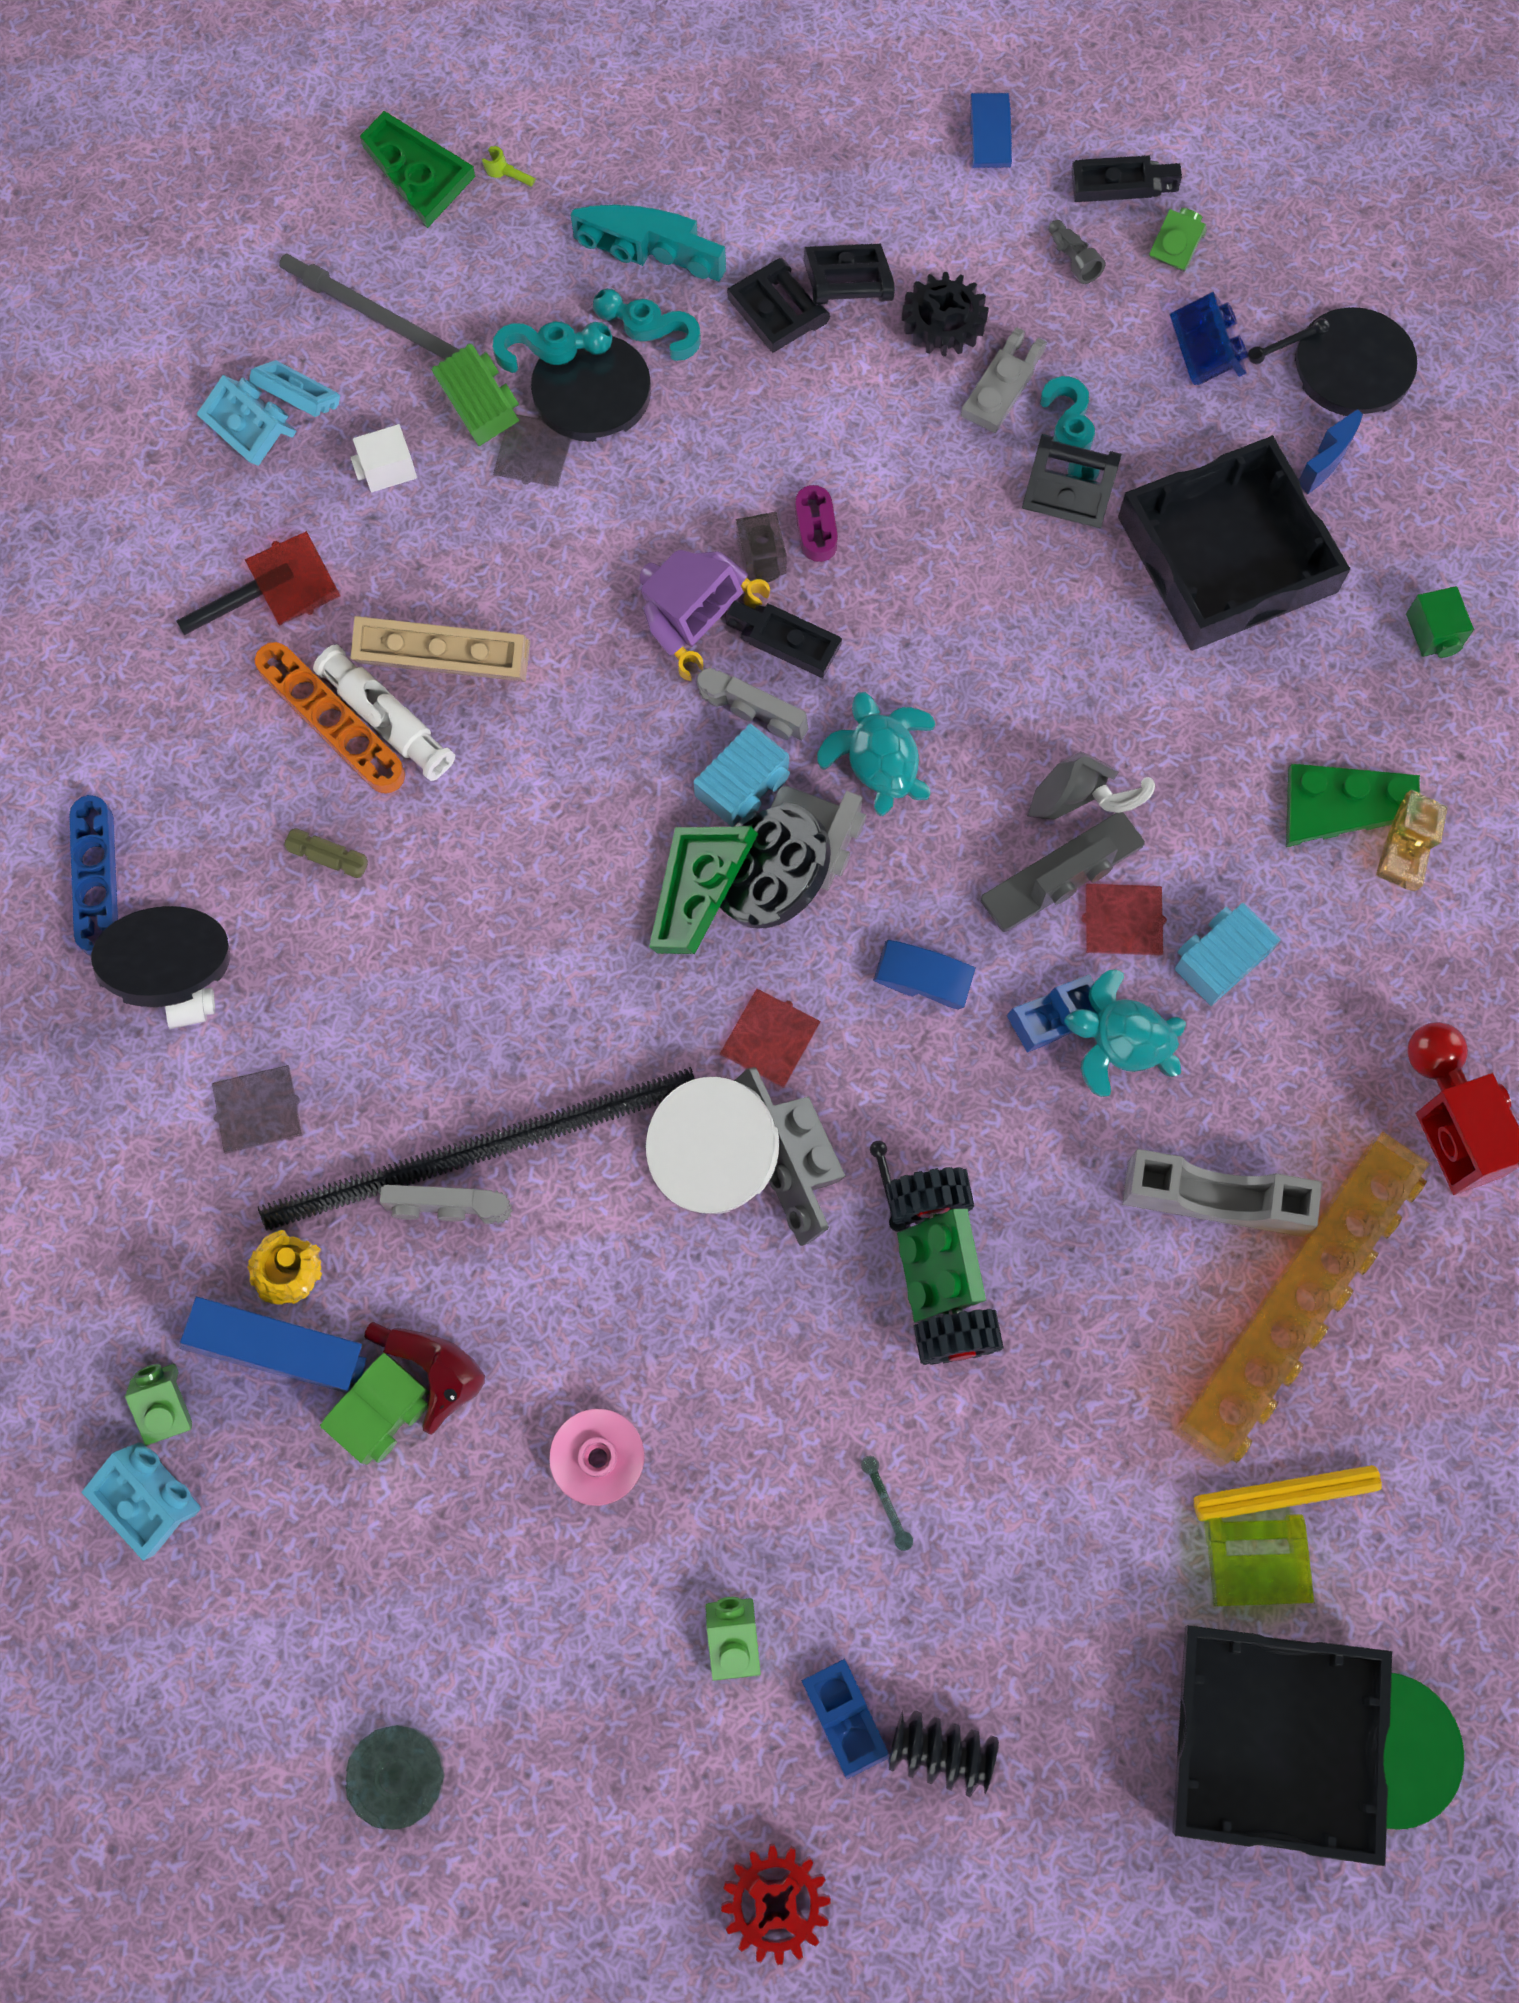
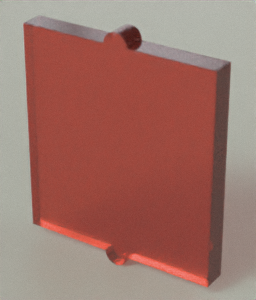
(292, 578)
(1124, 919)
(770, 1037)

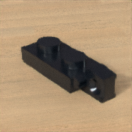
(1123, 178)
(785, 636)

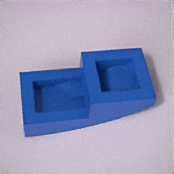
(991, 130)
(1331, 452)
(925, 973)
(1042, 1019)
(845, 1719)

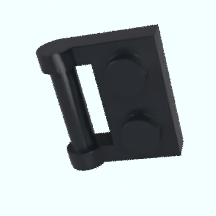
(859, 265)
(769, 312)
(1066, 494)

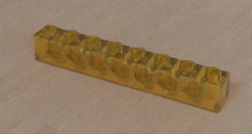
(1382, 1162)

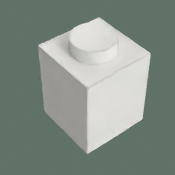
(383, 458)

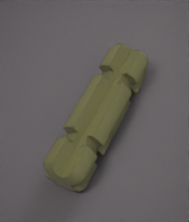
(326, 853)

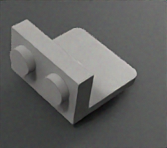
(839, 821)

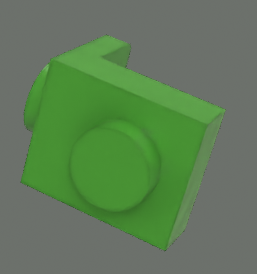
(1178, 238)
(157, 1403)
(732, 1638)

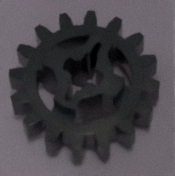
(944, 314)

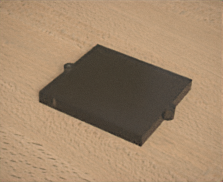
(532, 452)
(257, 1109)

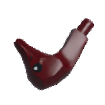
(450, 1370)

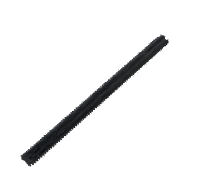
(474, 1151)

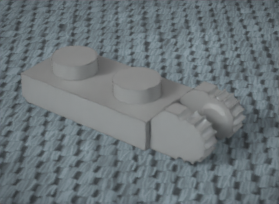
(1002, 383)
(750, 702)
(449, 1203)

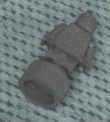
(1086, 262)

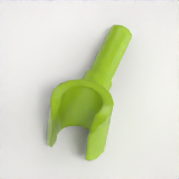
(499, 167)

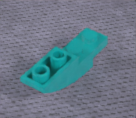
(638, 231)

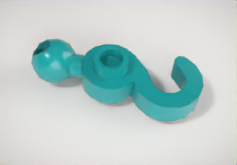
(645, 323)
(553, 343)
(1073, 426)

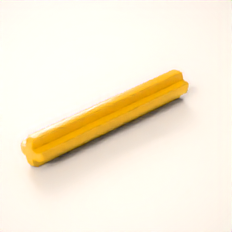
(1287, 1493)

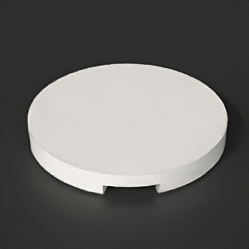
(712, 1145)

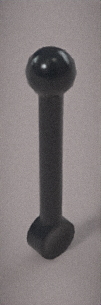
(1258, 354)
(879, 1150)

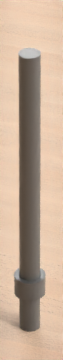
(319, 280)

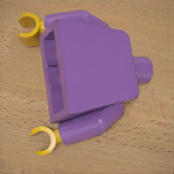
(690, 596)

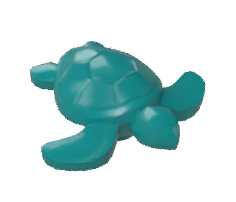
(881, 751)
(1124, 1034)

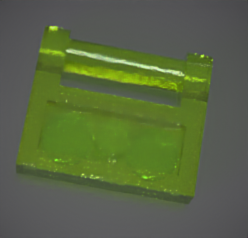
(1262, 1577)

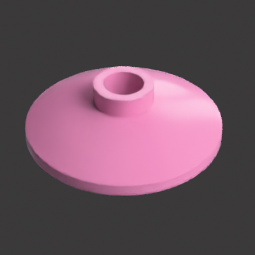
(575, 1443)

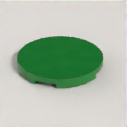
(1420, 1755)

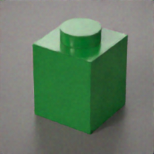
(1440, 622)

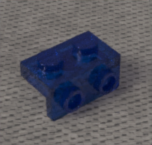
(1208, 339)

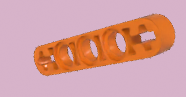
(343, 731)

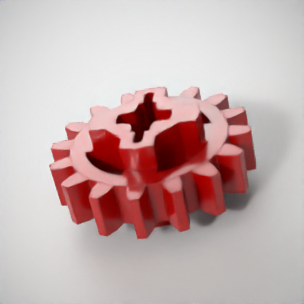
(792, 1920)

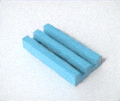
(294, 388)

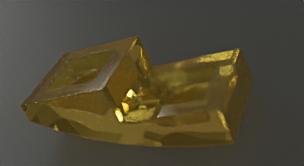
(1409, 841)

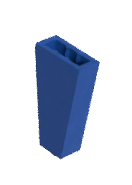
(271, 1345)

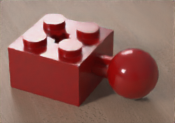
(1468, 1120)

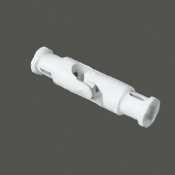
(386, 715)

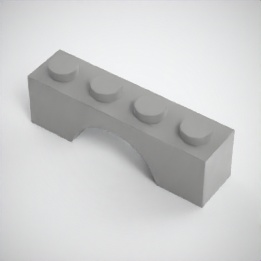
(1258, 1202)

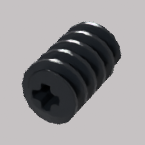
(943, 1752)

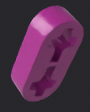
(807, 524)

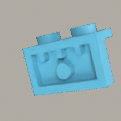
(244, 418)
(140, 1498)

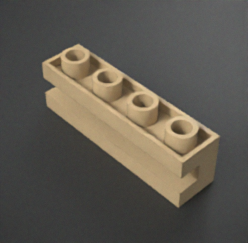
(440, 649)

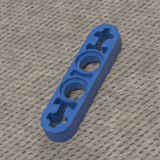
(99, 875)

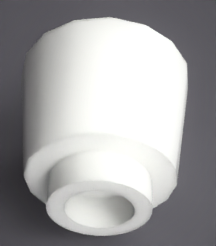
(191, 1011)

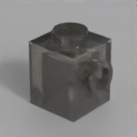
(761, 546)

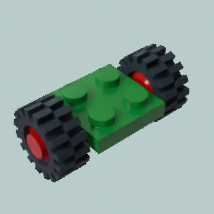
(942, 1266)

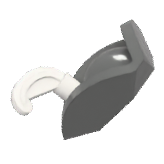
(1080, 782)

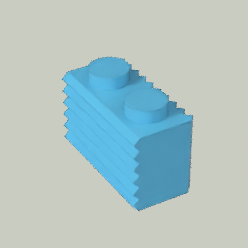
(742, 775)
(1226, 952)

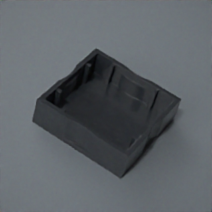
(1232, 543)
(1283, 1744)

